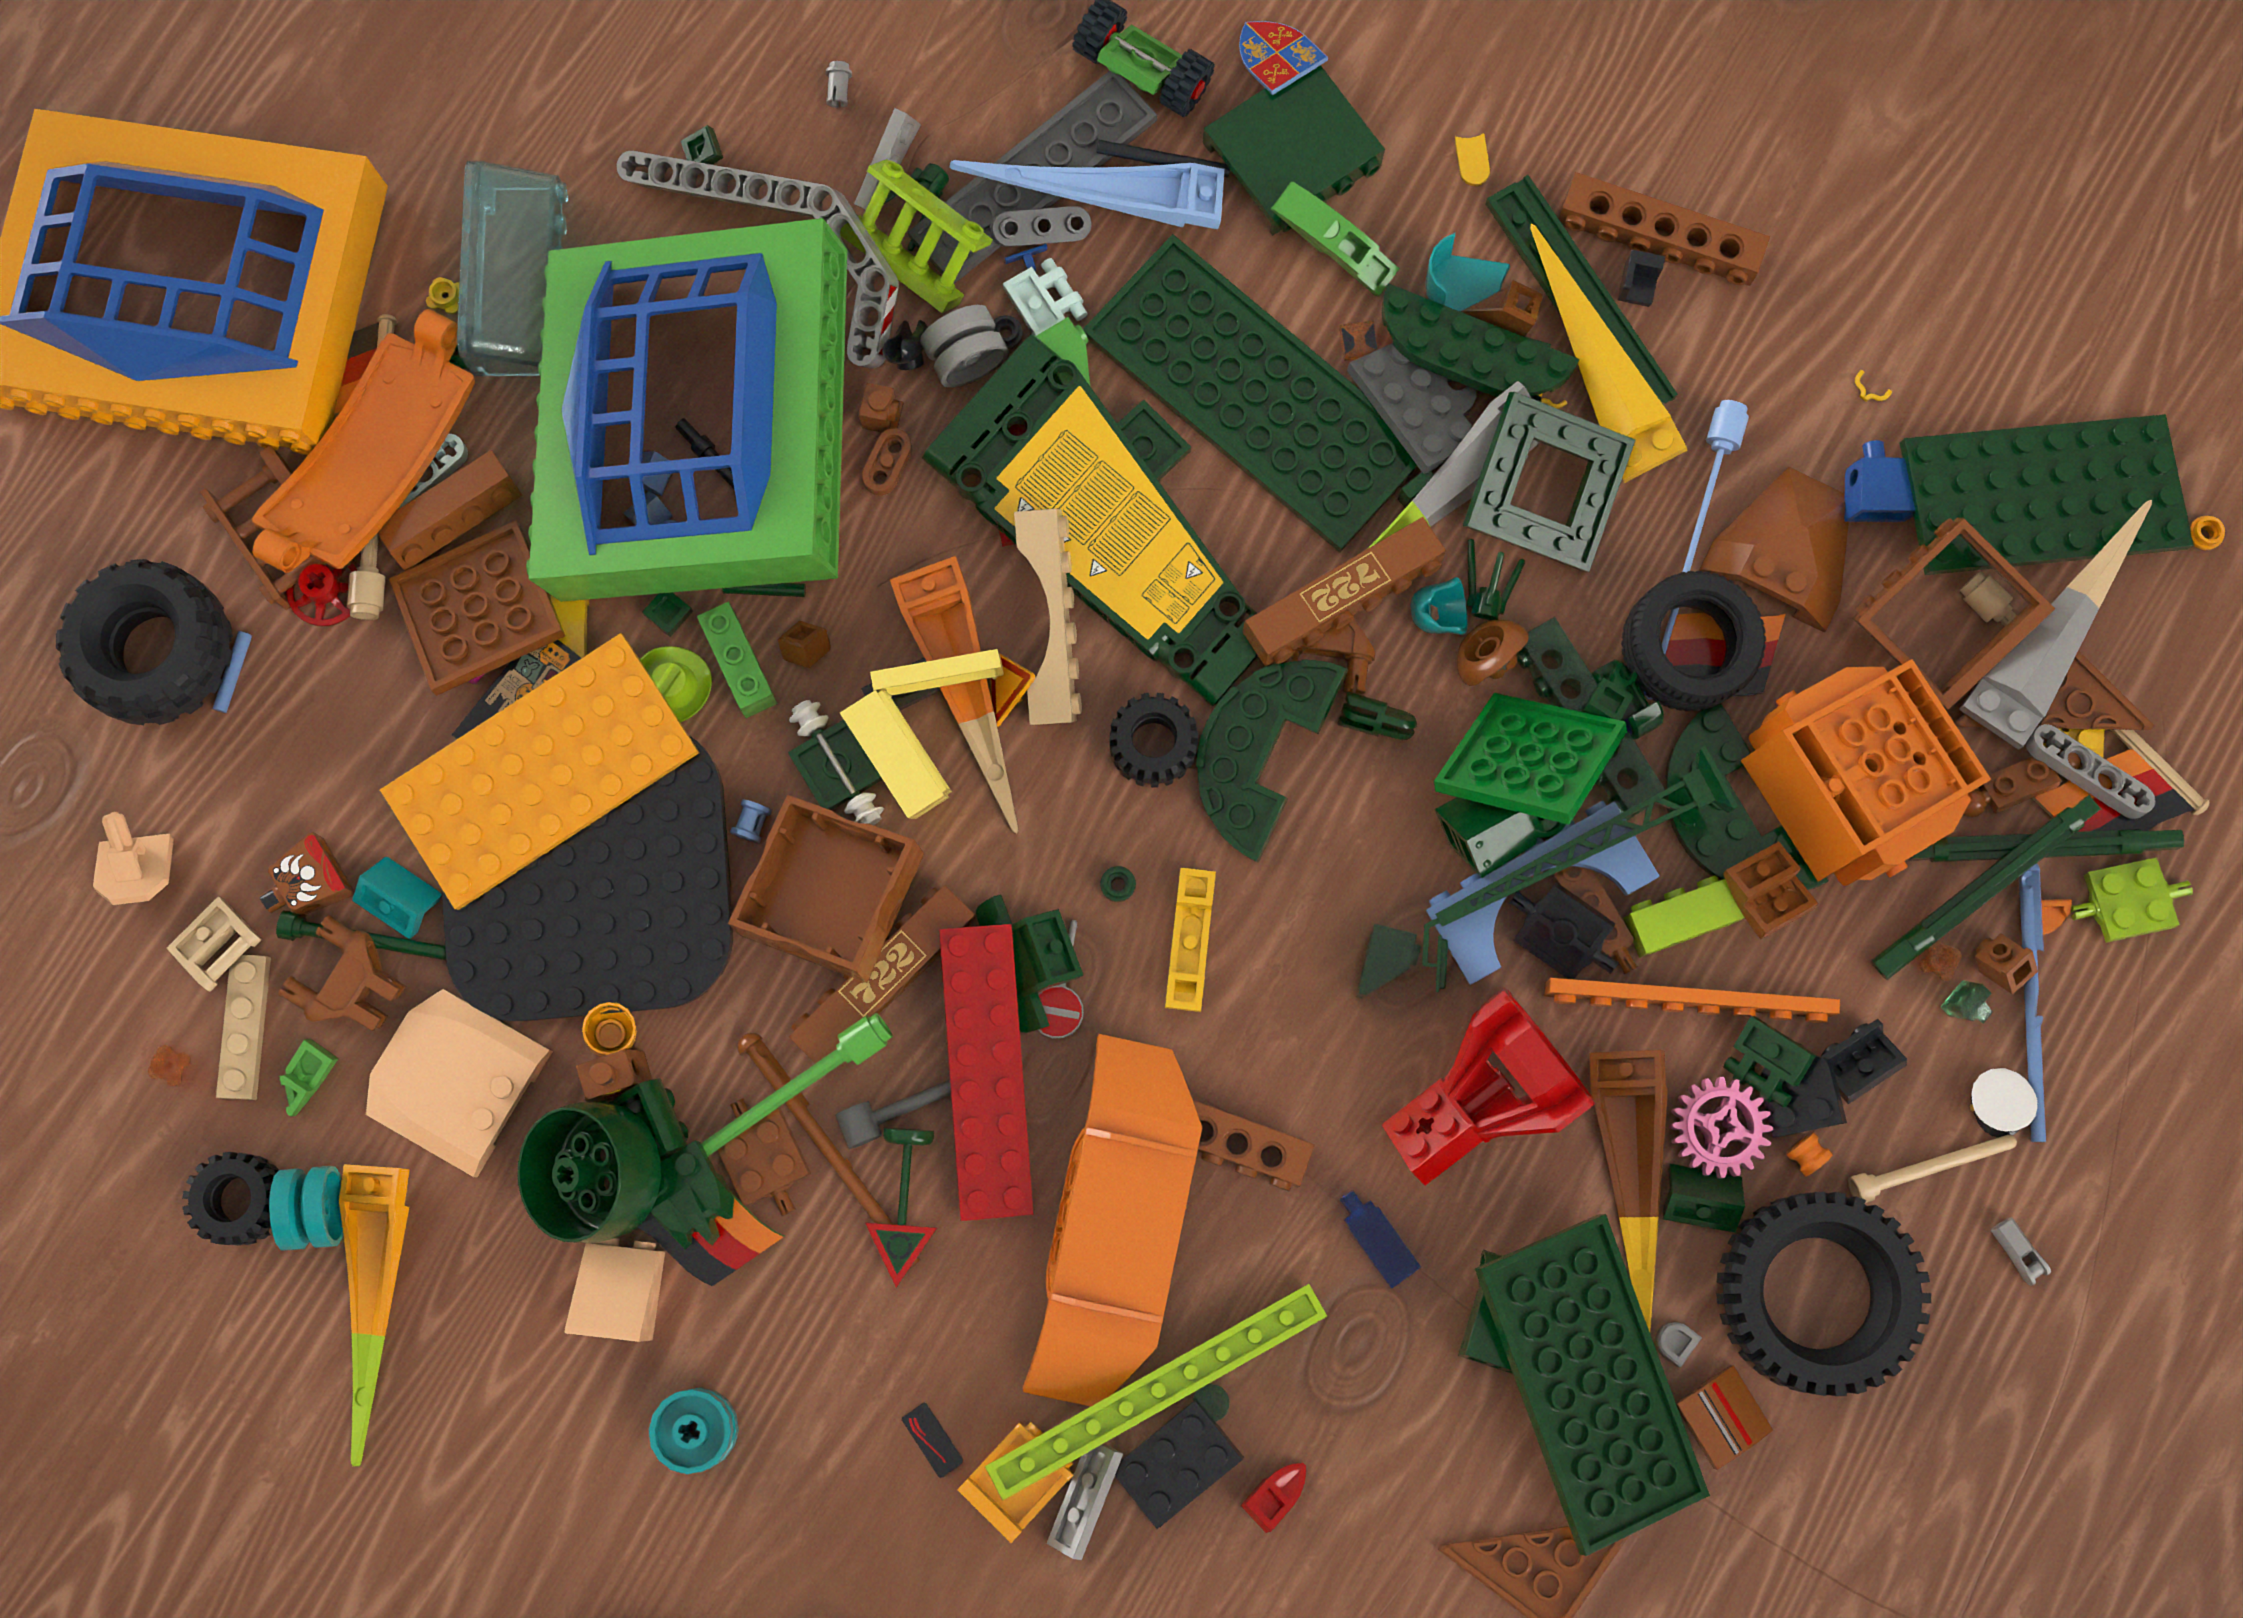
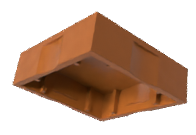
(827, 888)

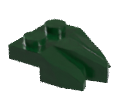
(691, 1196)

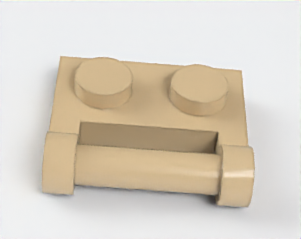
(207, 936)

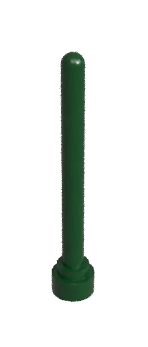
(293, 926)

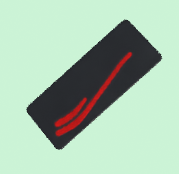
(932, 1440)

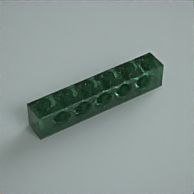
(1552, 641)

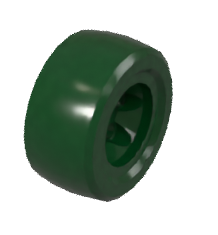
(561, 1173)

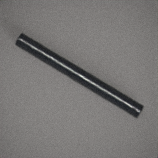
(1153, 156)

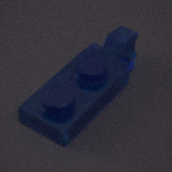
(1379, 1240)

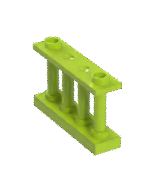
(911, 269)

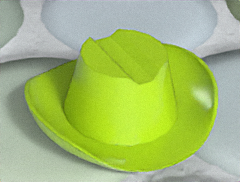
(680, 677)

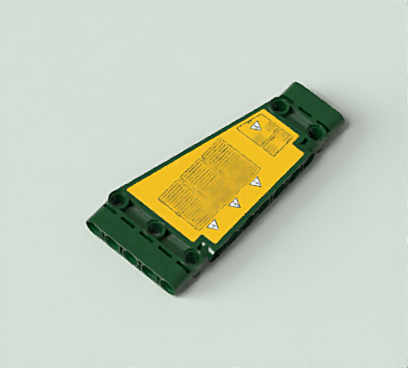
(1126, 538)

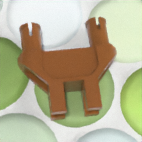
(1347, 644)
(349, 982)

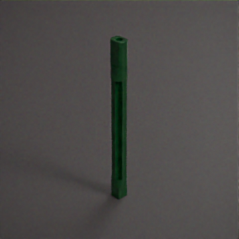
(2080, 844)
(1984, 887)

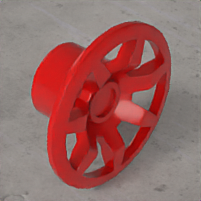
(321, 587)

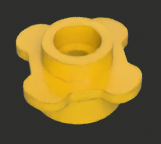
(437, 289)

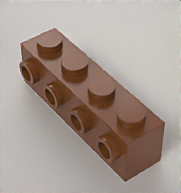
(448, 510)

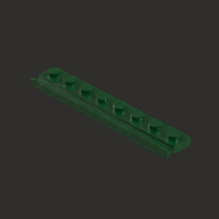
(1524, 205)

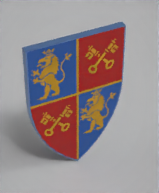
(1277, 54)

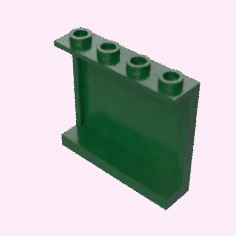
(1295, 136)

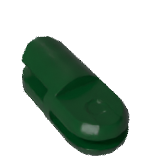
(1376, 717)

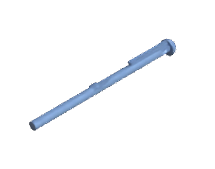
(2033, 939)

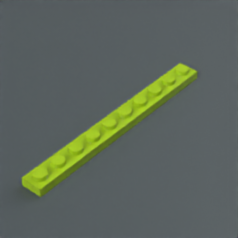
(1155, 1392)

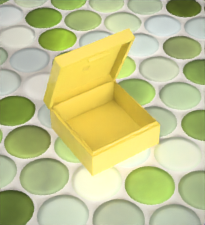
(890, 739)

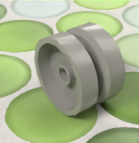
(964, 346)

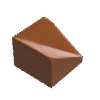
(804, 644)

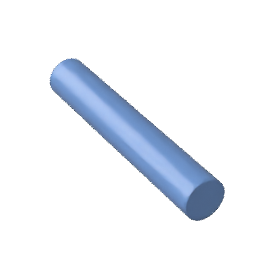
(232, 673)

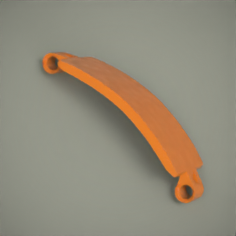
(369, 452)

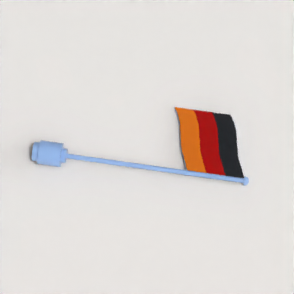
(1695, 639)

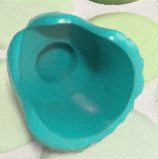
(1451, 607)

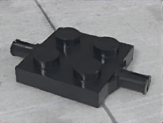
(1564, 932)

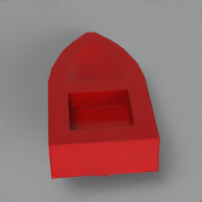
(1275, 1496)

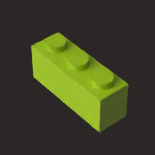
(1682, 916)

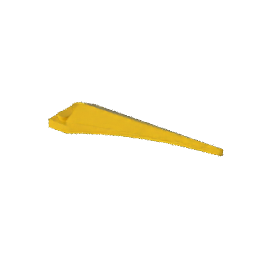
(1613, 382)

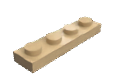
(243, 1028)

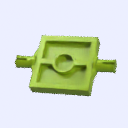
(2131, 900)

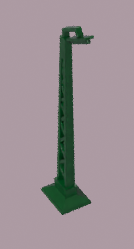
(1703, 787)

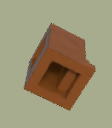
(880, 408)
(2005, 962)

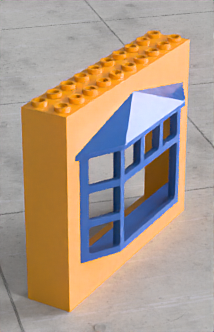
(170, 374)

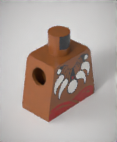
(306, 878)

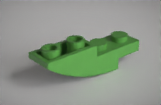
(1336, 237)

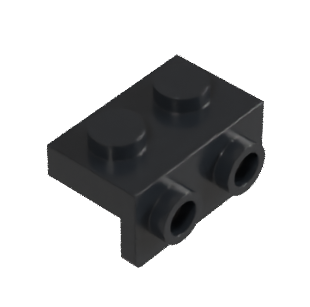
(1864, 1060)

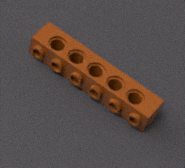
(1680, 223)
(1293, 1151)

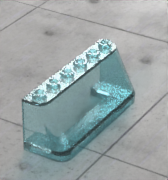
(506, 237)

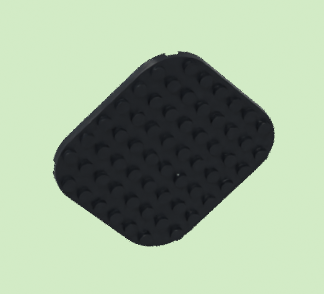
(608, 913)

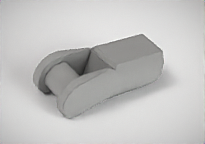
(2018, 1246)

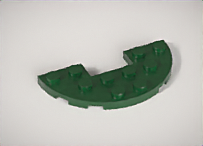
(1242, 737)
(1710, 834)

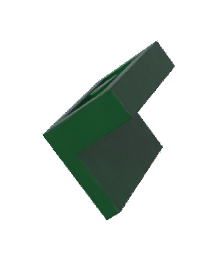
(1704, 1199)

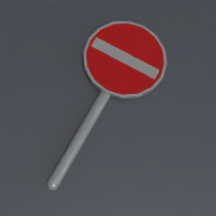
(1062, 1005)

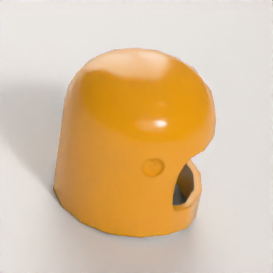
(602, 1030)

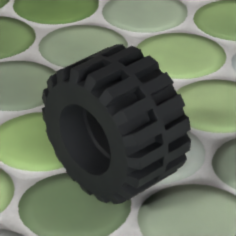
(1162, 712)
(206, 1195)

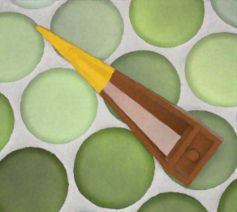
(1632, 1117)

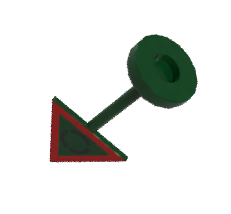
(902, 1243)

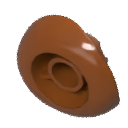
(1490, 650)

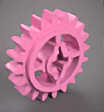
(1714, 1141)

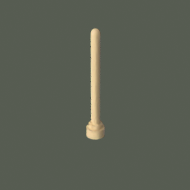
(1869, 1186)

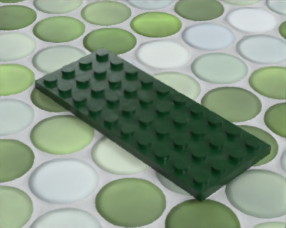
(1253, 391)

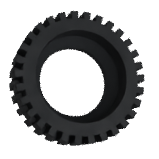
(1892, 1279)

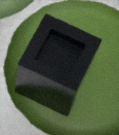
(1640, 277)

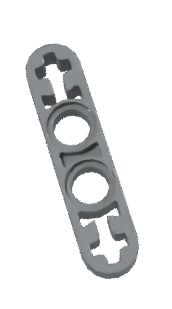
(2091, 768)

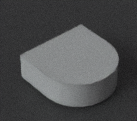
(1676, 1342)

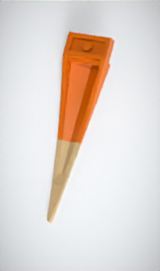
(944, 626)

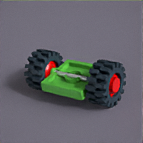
(1142, 57)

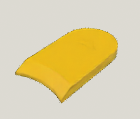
(1473, 159)

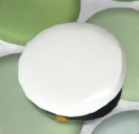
(2003, 1102)

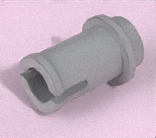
(838, 77)

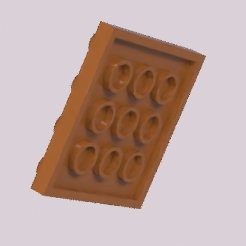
(475, 608)

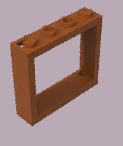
(1994, 650)

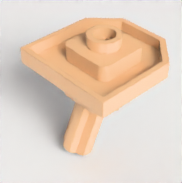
(131, 867)

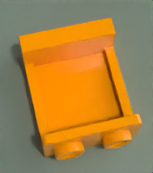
(1019, 1509)

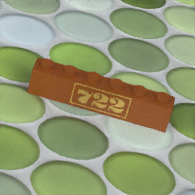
(1344, 592)
(897, 967)

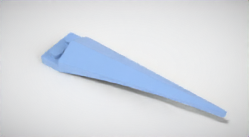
(1157, 192)

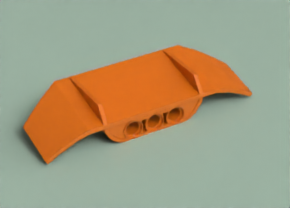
(1117, 1225)

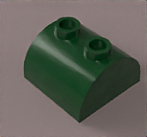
(655, 1107)

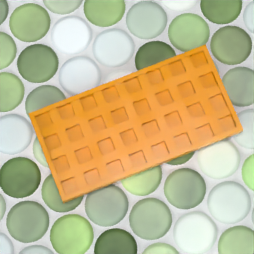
(539, 771)

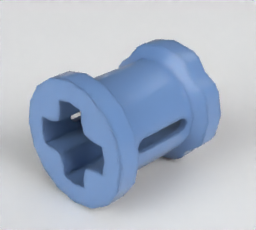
(751, 821)

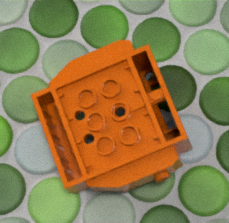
(1817, 779)

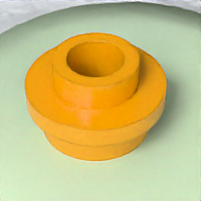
(2213, 527)

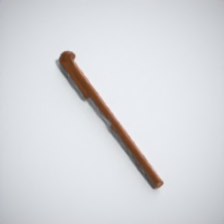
(753, 1045)

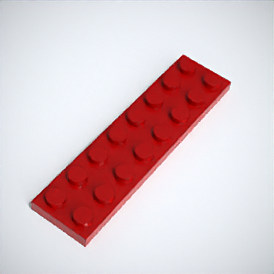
(985, 1072)

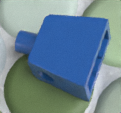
(1877, 487)

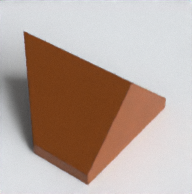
(1510, 308)

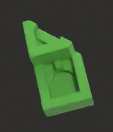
(306, 1074)

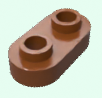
(886, 463)

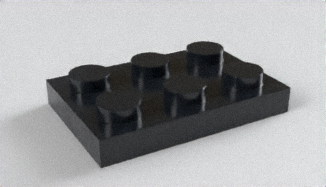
(1177, 1463)

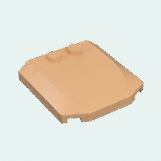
(453, 1079)

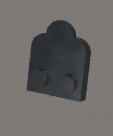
(1813, 1103)

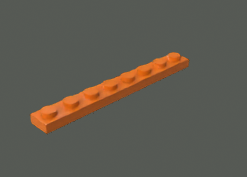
(1676, 998)

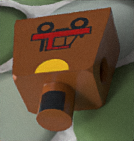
(612, 1074)

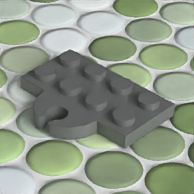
(1415, 404)

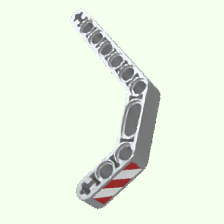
(778, 199)

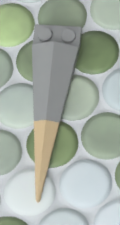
(2025, 682)

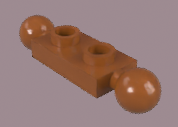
(2016, 785)

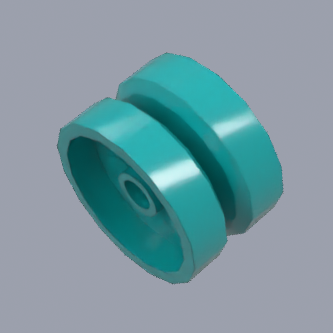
(306, 1208)
(671, 1430)

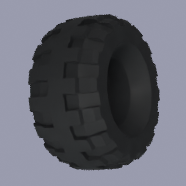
(107, 613)

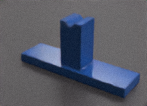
(1027, 256)

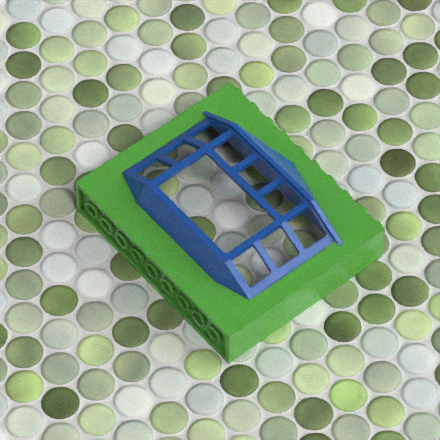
(782, 421)

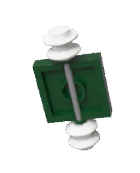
(835, 764)

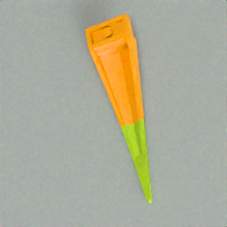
(373, 1239)

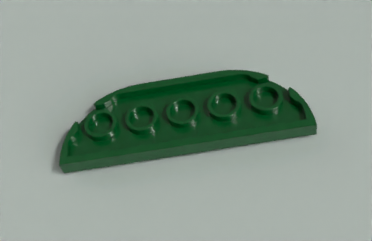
(1470, 348)

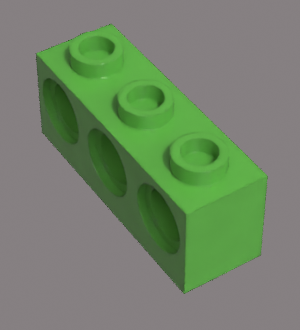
(737, 660)

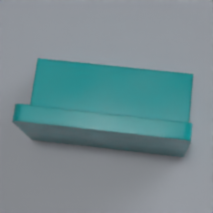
(395, 896)

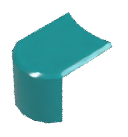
(1461, 280)

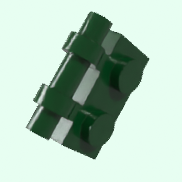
(1775, 1052)

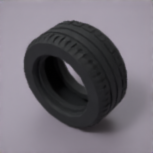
(1731, 611)

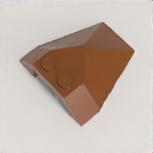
(1788, 546)

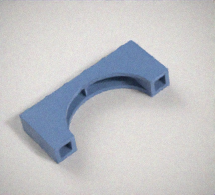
(1472, 936)

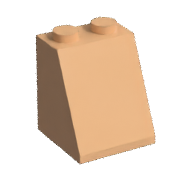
(617, 1291)

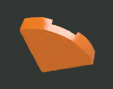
(2054, 913)

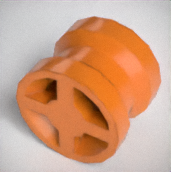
(1809, 1154)

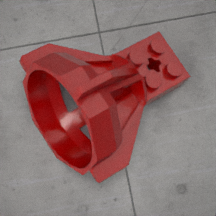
(1479, 1101)

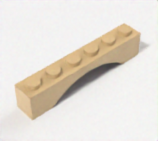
(1041, 541)

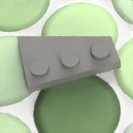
(893, 146)

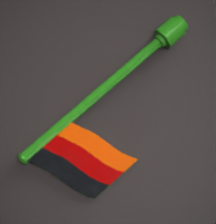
(745, 1234)

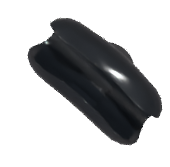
(906, 347)

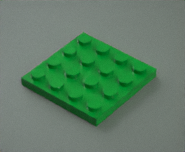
(1531, 757)

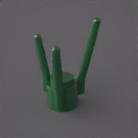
(931, 178)
(1488, 603)

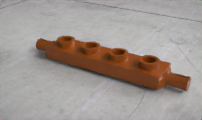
(1588, 888)

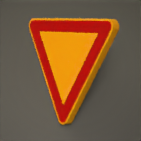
(1009, 688)

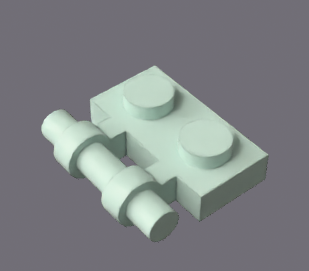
(1035, 303)

